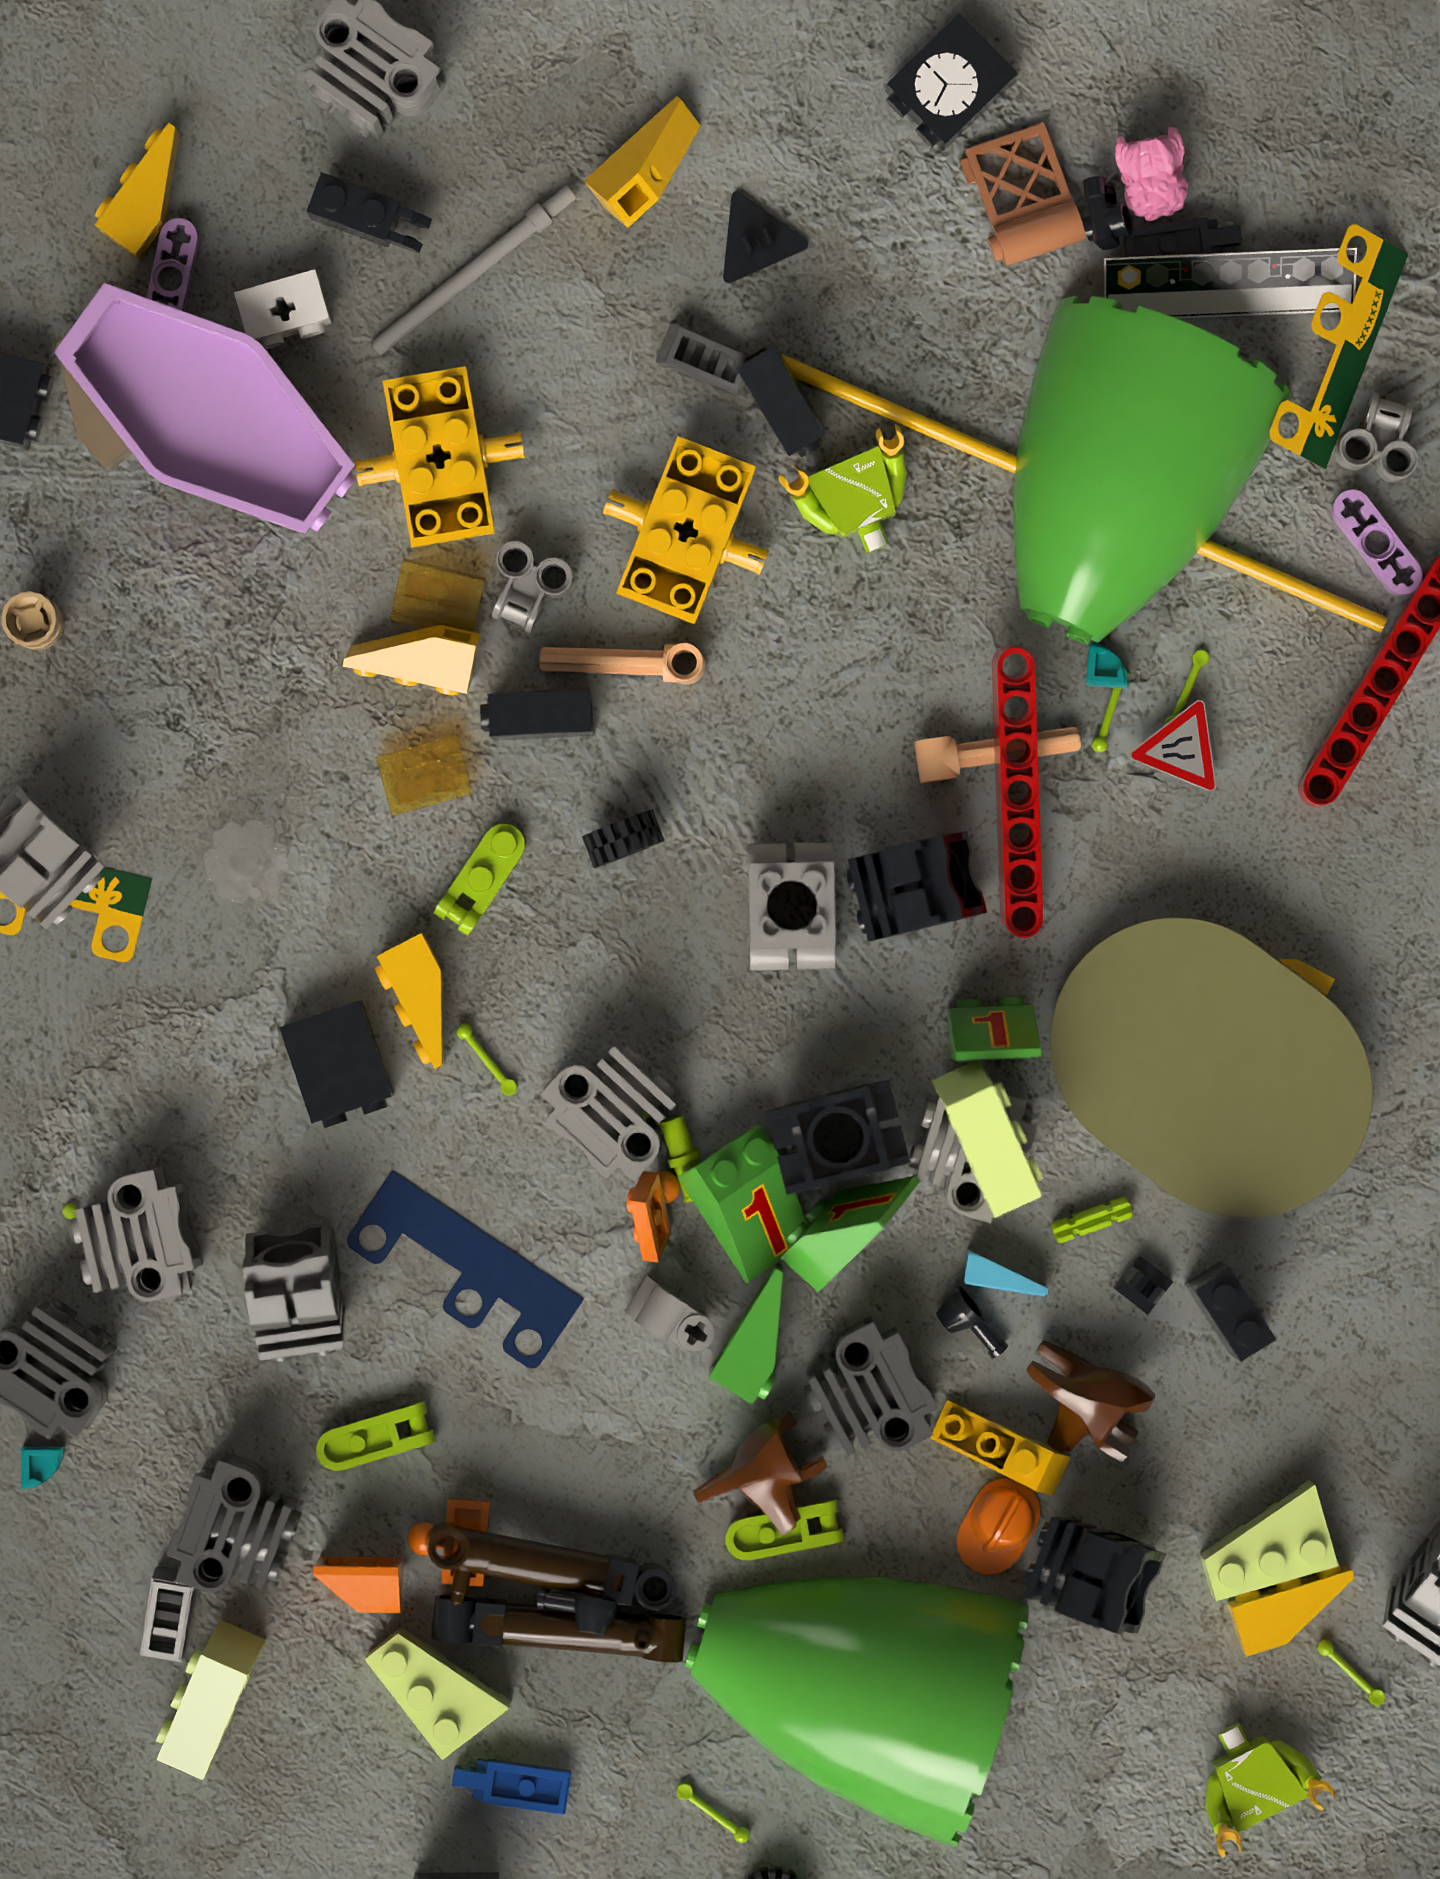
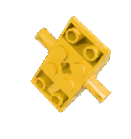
(432, 415)
(697, 489)

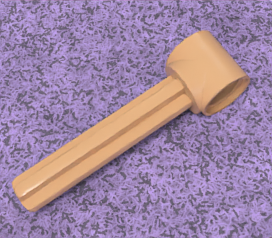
(622, 661)
(943, 758)

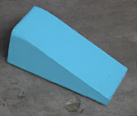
(987, 1273)

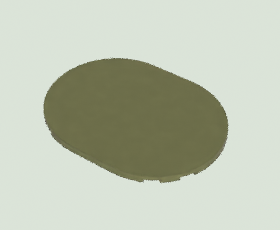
(1211, 1067)

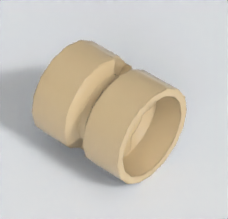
(32, 620)

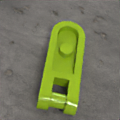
(483, 876)
(374, 1438)
(758, 1538)

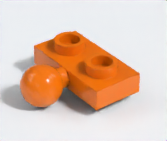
(650, 1213)
(464, 1513)

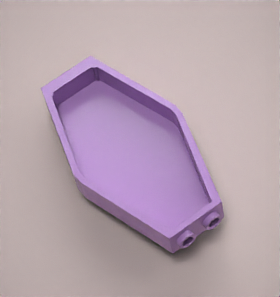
(206, 409)

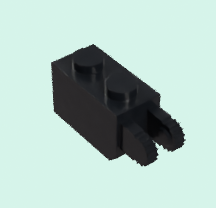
(363, 213)

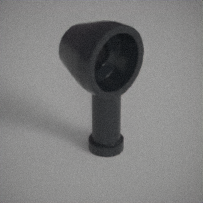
(961, 1313)
(591, 1613)

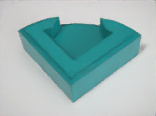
(1105, 668)
(39, 1464)

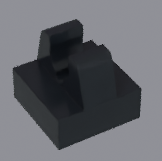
(1143, 1284)

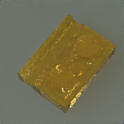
(436, 596)
(424, 775)

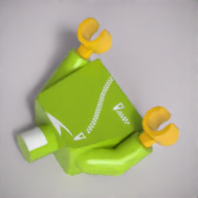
(854, 493)
(1256, 1783)

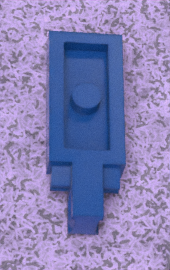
(516, 1785)

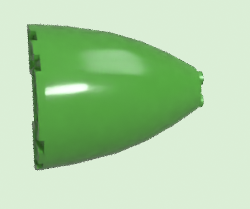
(1128, 459)
(869, 1687)

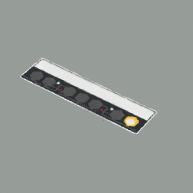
(1230, 282)

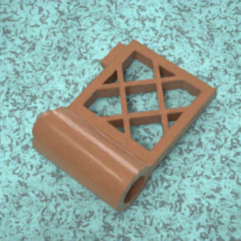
(1031, 228)

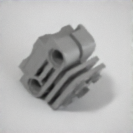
(371, 67)
(41, 860)
(814, 870)
(611, 1111)
(944, 1155)
(129, 1238)

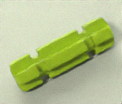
(1092, 1219)

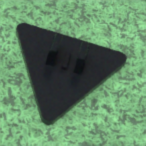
(756, 239)

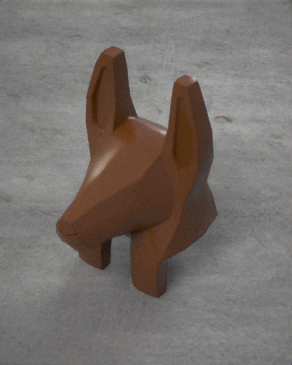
(1090, 1401)
(765, 1473)

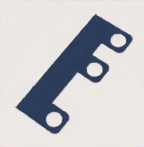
(482, 1260)

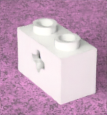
(300, 292)

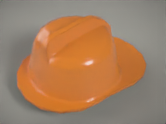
(998, 1526)

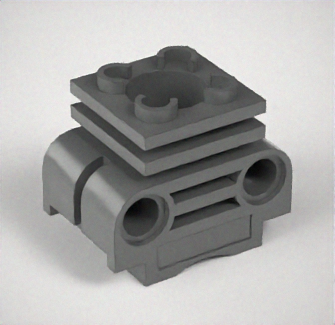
(294, 1292)
(51, 1362)
(871, 1391)
(232, 1527)
(1414, 1605)

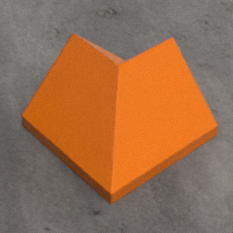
(364, 1581)

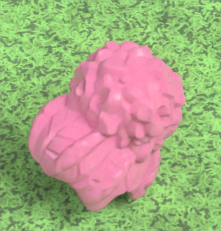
(1153, 174)

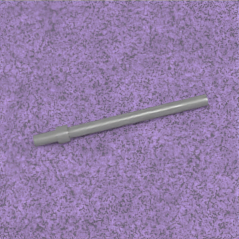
(536, 219)

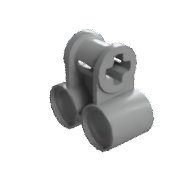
(1381, 433)
(526, 587)
(667, 1316)

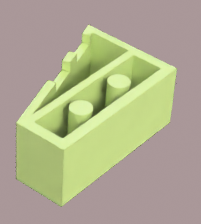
(989, 1138)

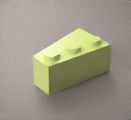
(1272, 1548)
(434, 1692)
(209, 1699)

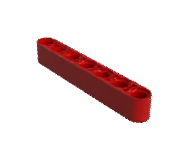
(1369, 694)
(1027, 809)

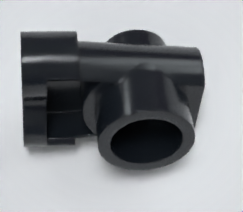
(1107, 218)

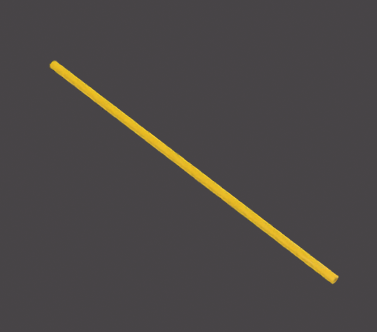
(1008, 462)

